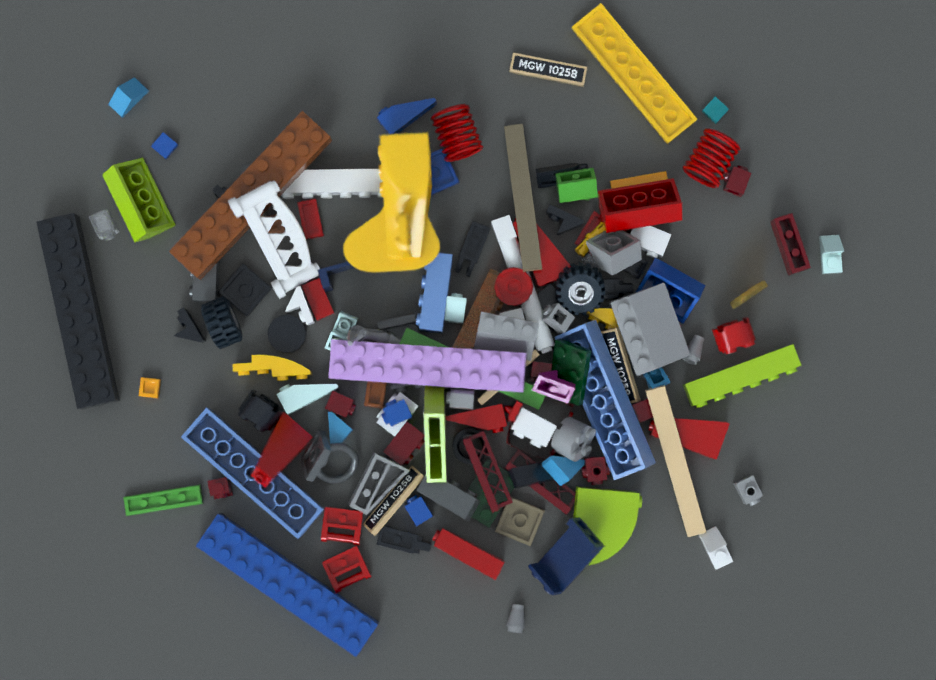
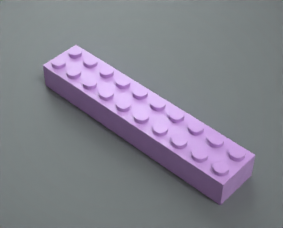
(428, 365)

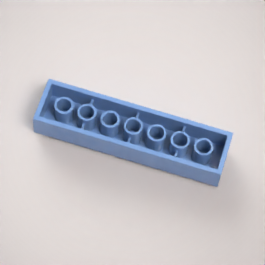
(610, 406)
(237, 460)

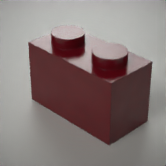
(404, 444)

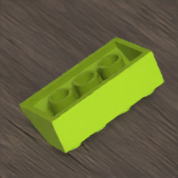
(138, 199)

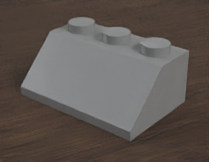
(506, 334)

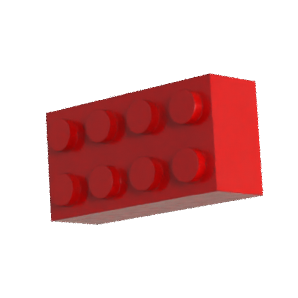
(640, 205)

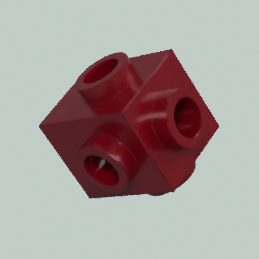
(590, 464)

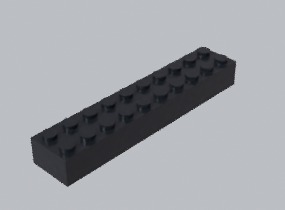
(78, 311)

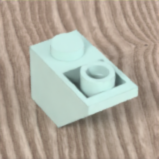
(455, 309)

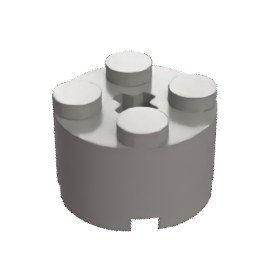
(573, 439)

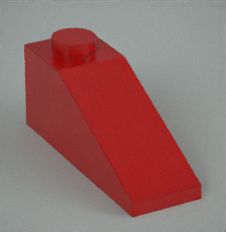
(484, 418)

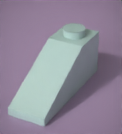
(299, 396)

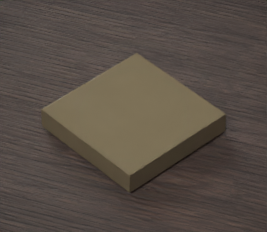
(520, 521)

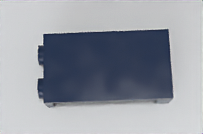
(325, 272)
(567, 557)

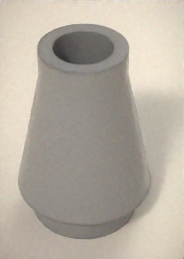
(695, 349)
(516, 619)

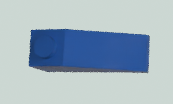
(402, 115)

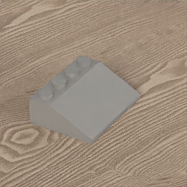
(650, 329)

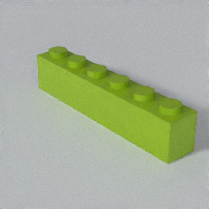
(742, 375)

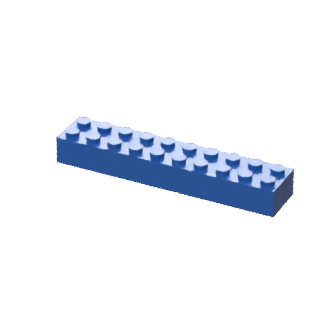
(287, 584)

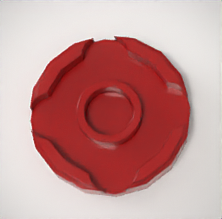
(513, 286)

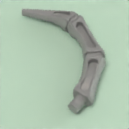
(359, 333)

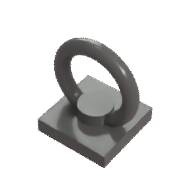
(318, 455)

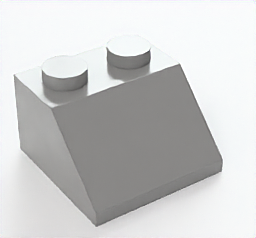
(615, 250)

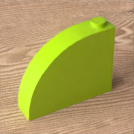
(435, 433)
(609, 515)

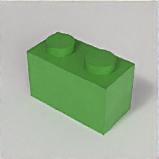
(576, 185)

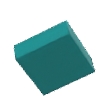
(715, 110)

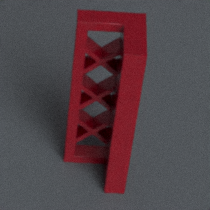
(480, 472)
(542, 490)

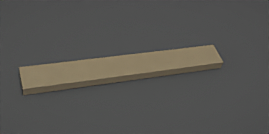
(523, 198)

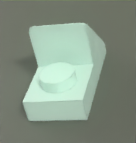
(830, 251)

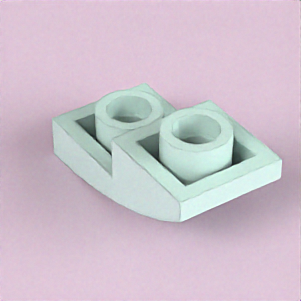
(341, 328)

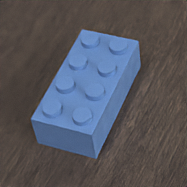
(436, 290)

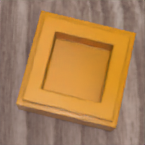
(149, 387)

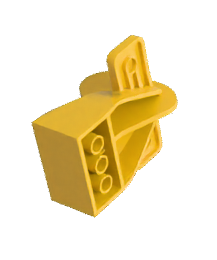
(401, 233)

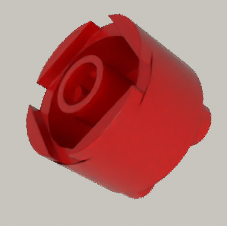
(734, 335)

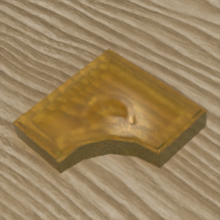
(748, 294)

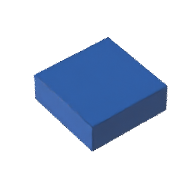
(164, 145)

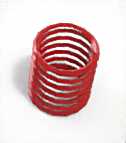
(451, 133)
(726, 150)

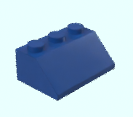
(682, 289)

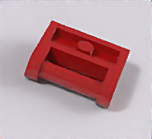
(342, 519)
(343, 563)

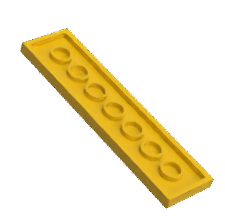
(634, 73)

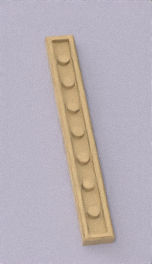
(676, 461)

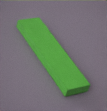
(163, 500)

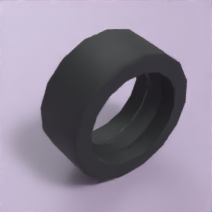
(467, 431)

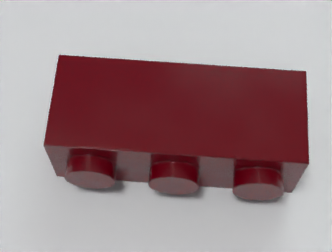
(790, 244)

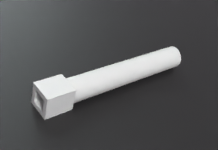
(531, 308)

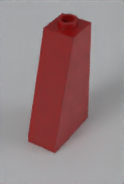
(551, 259)
(698, 435)
(280, 449)
(468, 553)

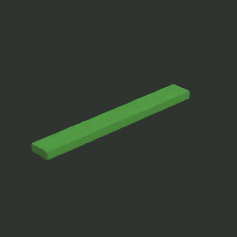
(528, 396)

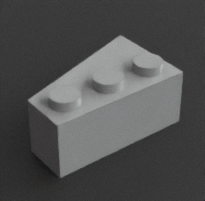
(376, 482)

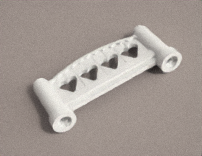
(251, 207)

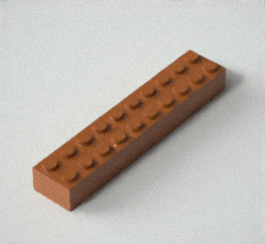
(281, 161)

